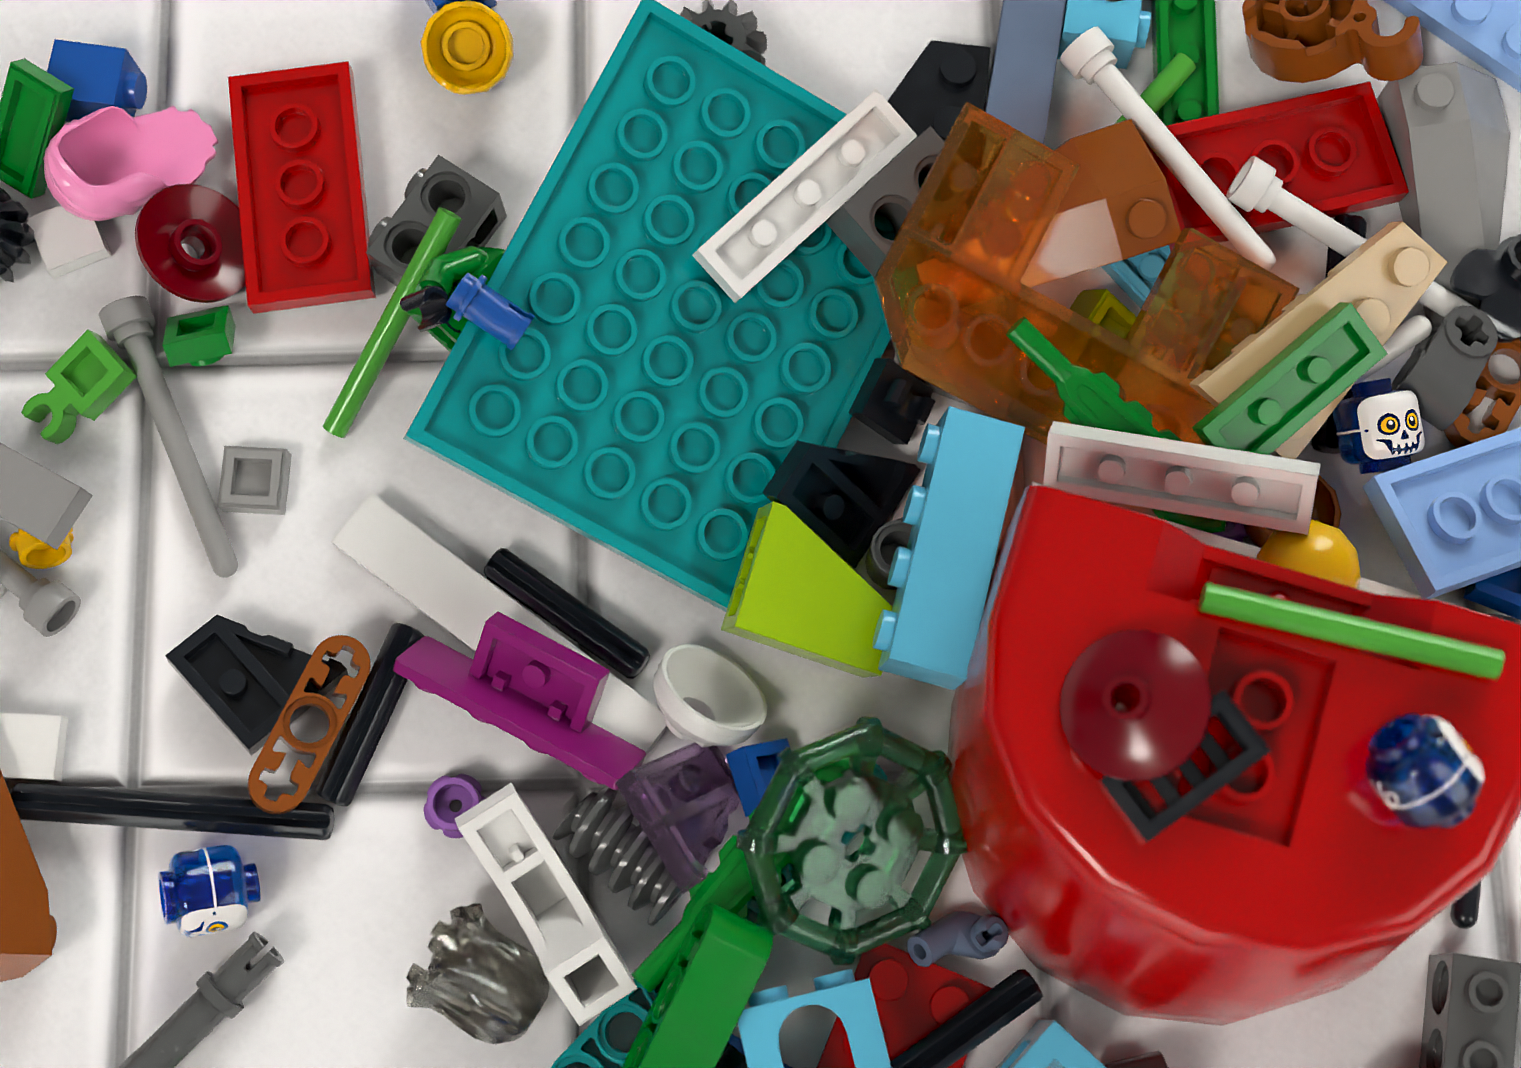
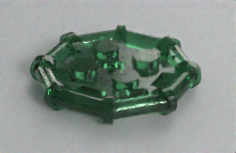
(881, 864)

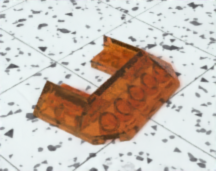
(957, 290)

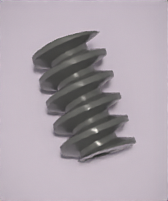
(622, 846)

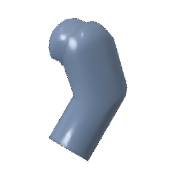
(960, 935)

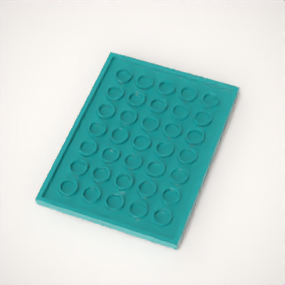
(640, 386)

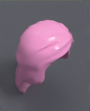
(117, 161)

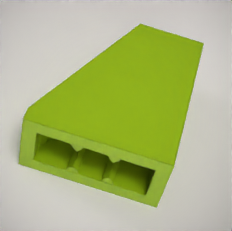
(803, 597)

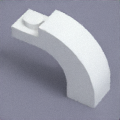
(547, 903)

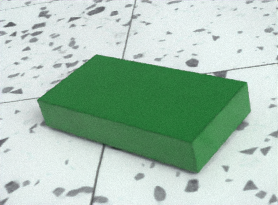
(30, 115)

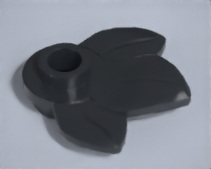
(1496, 282)

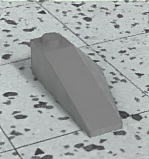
(1454, 160)

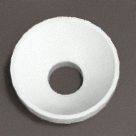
(708, 697)

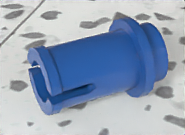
(489, 310)

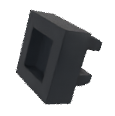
(892, 401)

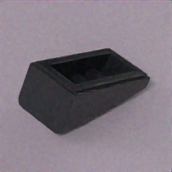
(1242, 731)

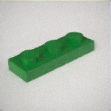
(1294, 384)

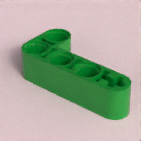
(702, 993)

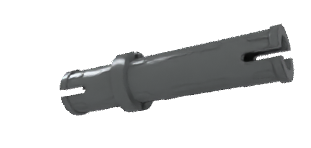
(217, 996)

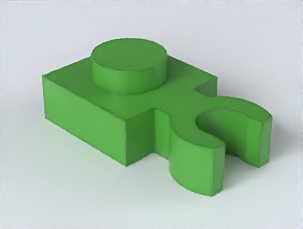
(85, 383)

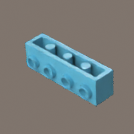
(950, 548)

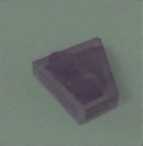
(683, 807)

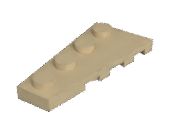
(1379, 280)

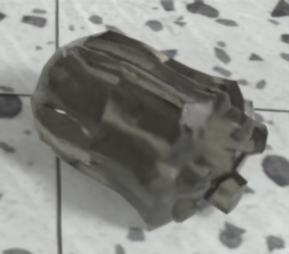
(479, 978)

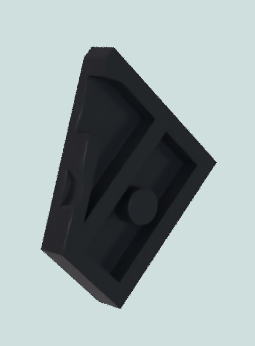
(940, 85)
(840, 494)
(245, 677)

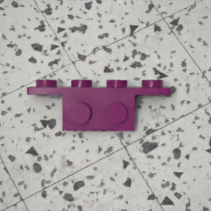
(529, 691)

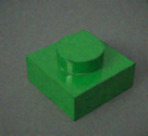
(199, 337)

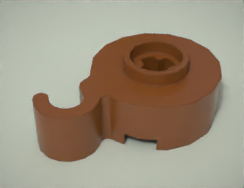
(1323, 37)

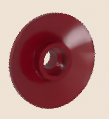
(208, 224)
(1164, 725)

